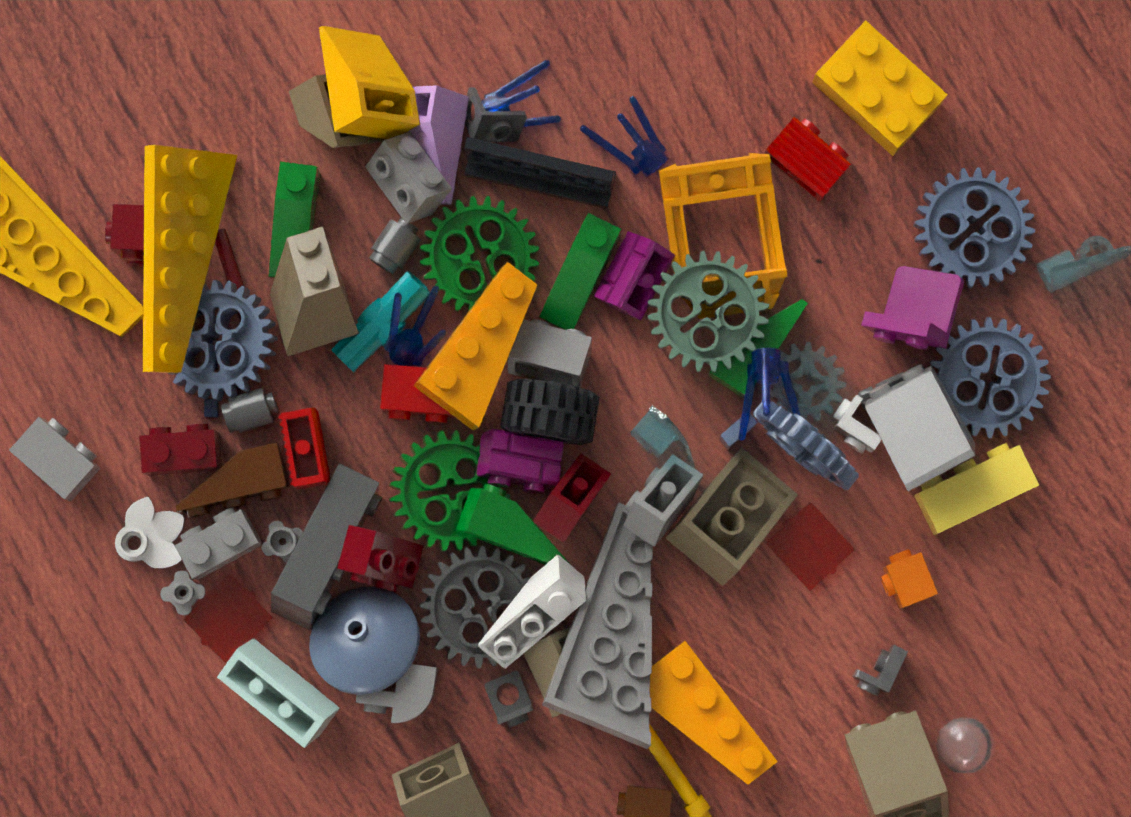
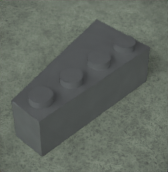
(312, 567)

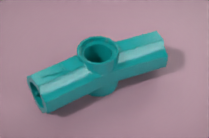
(375, 321)

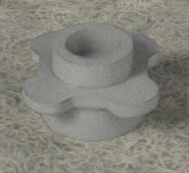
(277, 532)
(193, 592)

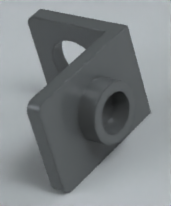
(492, 125)
(514, 713)

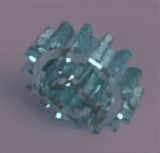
(824, 383)

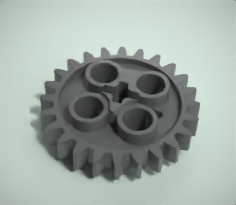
(450, 623)

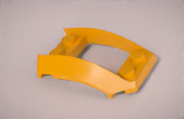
(722, 181)

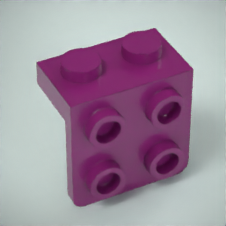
(917, 309)

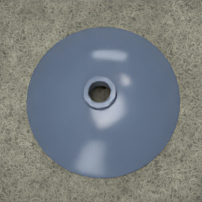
(375, 655)

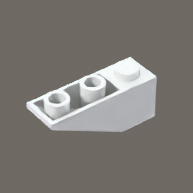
(535, 611)

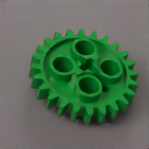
(448, 267)
(443, 458)

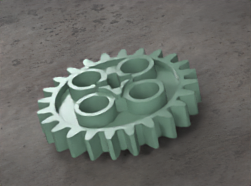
(688, 284)

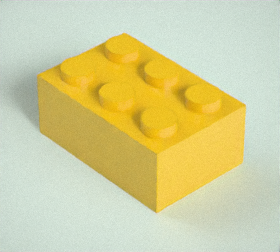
(879, 88)

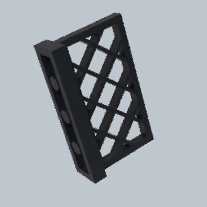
(539, 173)

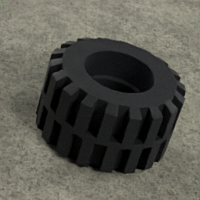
(550, 411)

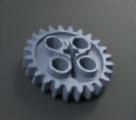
(952, 203)
(249, 337)
(1022, 385)
(807, 446)

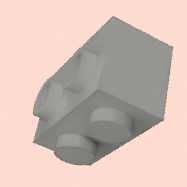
(408, 177)
(550, 353)
(56, 458)
(662, 500)
(218, 544)

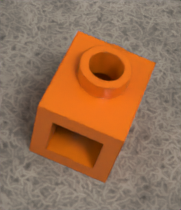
(907, 579)

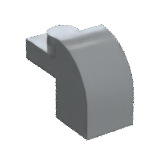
(411, 697)

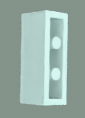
(278, 692)

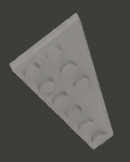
(609, 647)

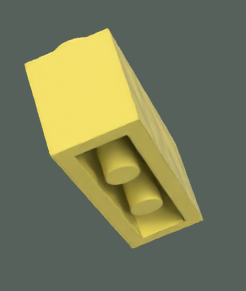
(975, 488)

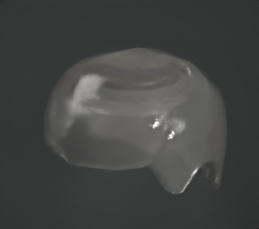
(966, 745)

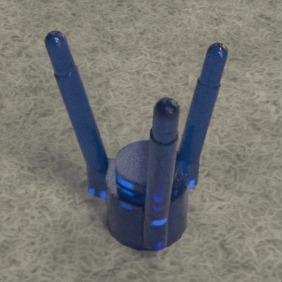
(497, 102)
(648, 154)
(408, 346)
(766, 369)

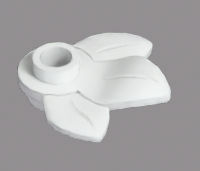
(155, 532)

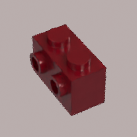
(126, 233)
(180, 451)
(380, 557)

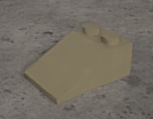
(732, 517)

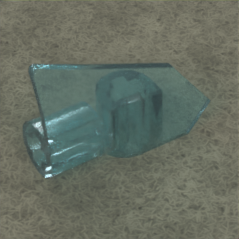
(1064, 269)
(657, 432)

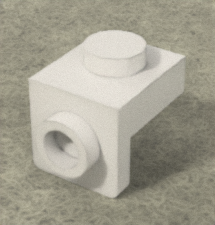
(857, 435)

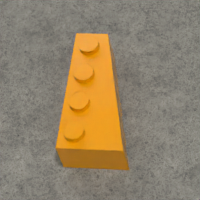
(474, 355)
(702, 711)

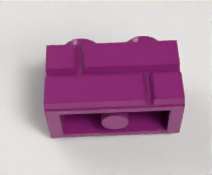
(632, 275)
(519, 460)

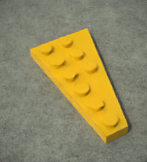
(181, 222)
(54, 262)

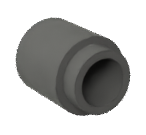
(394, 245)
(249, 411)

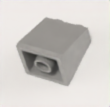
(919, 426)

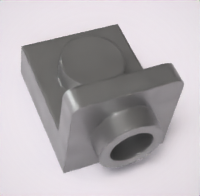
(888, 666)

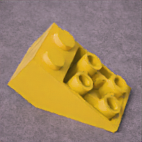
(366, 85)

